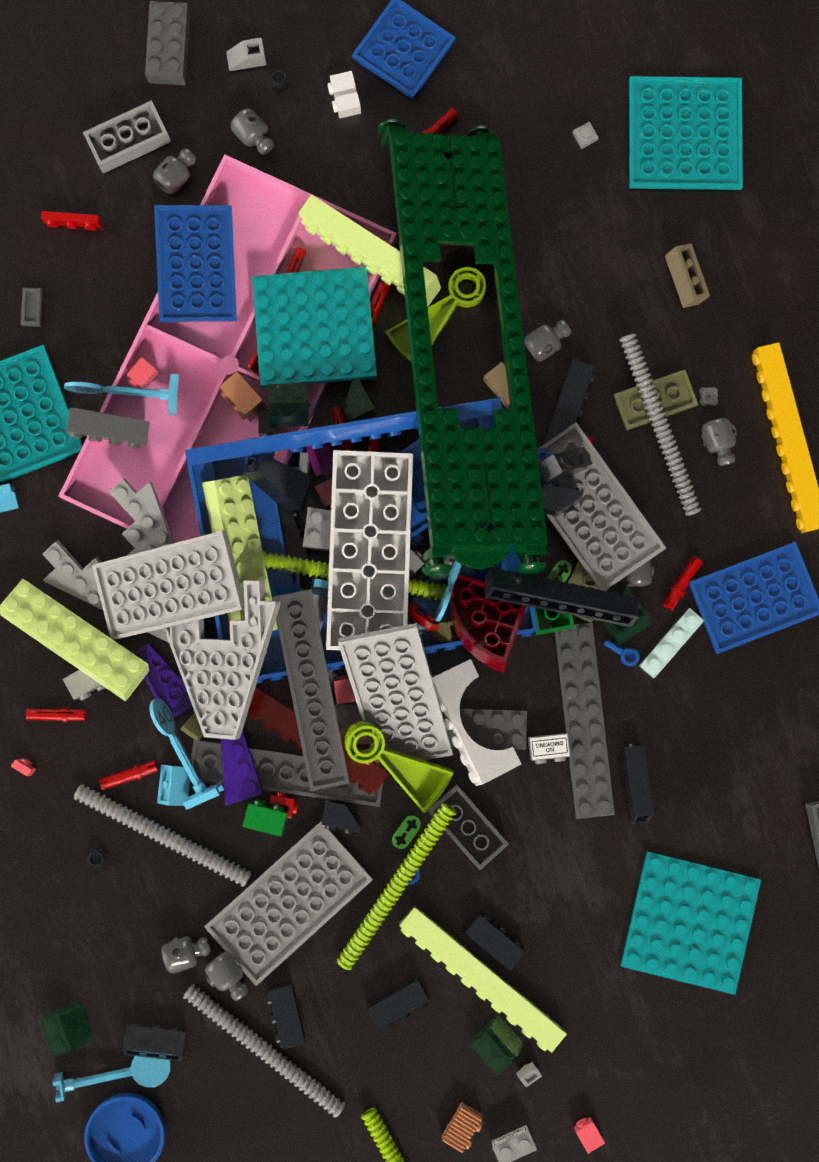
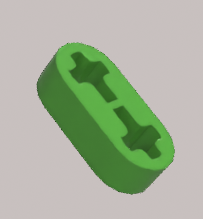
(555, 571)
(402, 828)

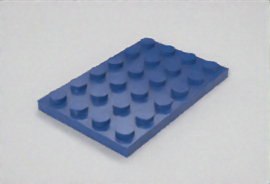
(195, 263)
(755, 597)

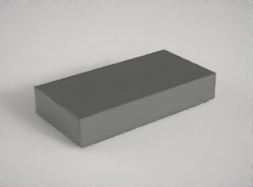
(31, 307)

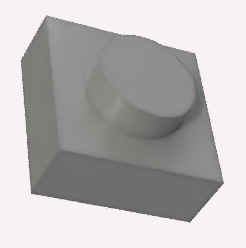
(585, 135)
(529, 1074)

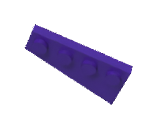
(164, 681)
(238, 771)

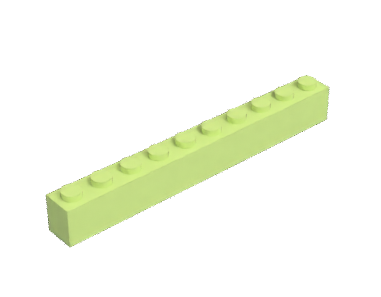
(483, 979)

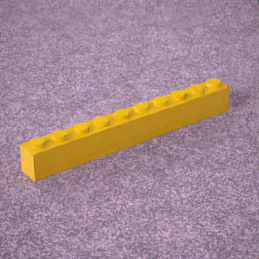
(789, 435)

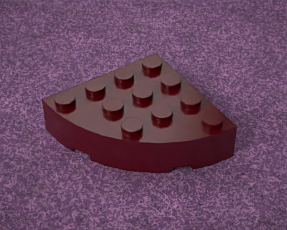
(484, 624)

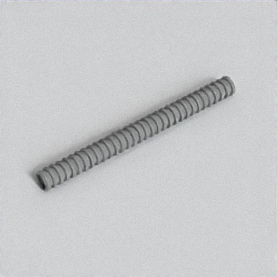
(660, 424)
(161, 834)
(265, 1051)

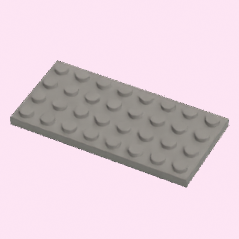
(606, 526)
(169, 585)
(397, 690)
(288, 903)

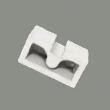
(345, 94)

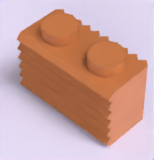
(462, 1127)

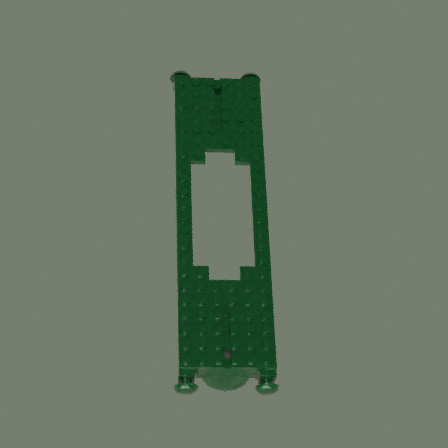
(477, 481)

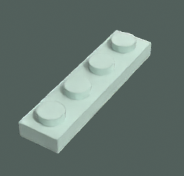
(671, 643)

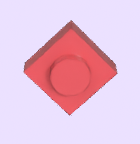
(24, 766)

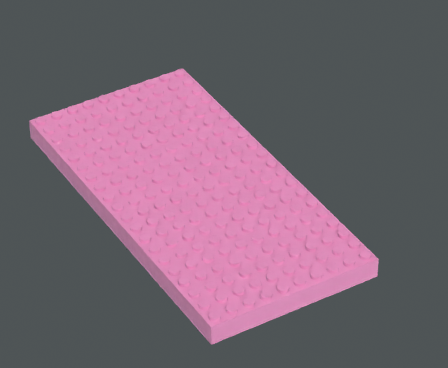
(206, 356)

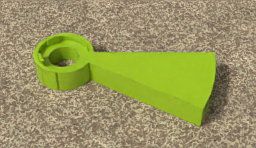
(441, 311)
(418, 777)

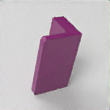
(321, 460)

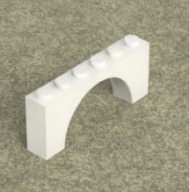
(481, 762)

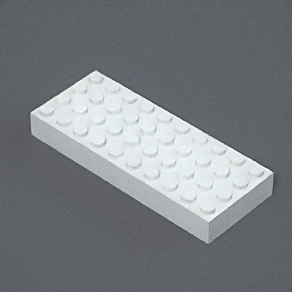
(368, 543)

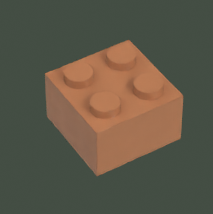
(245, 399)

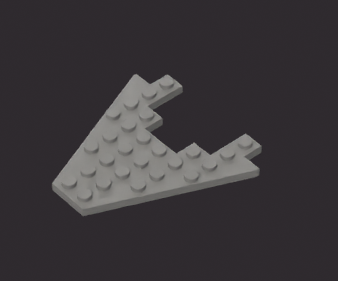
(146, 533)
(225, 671)

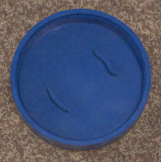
(125, 1130)

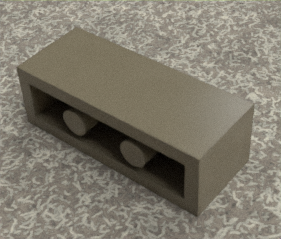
(687, 275)

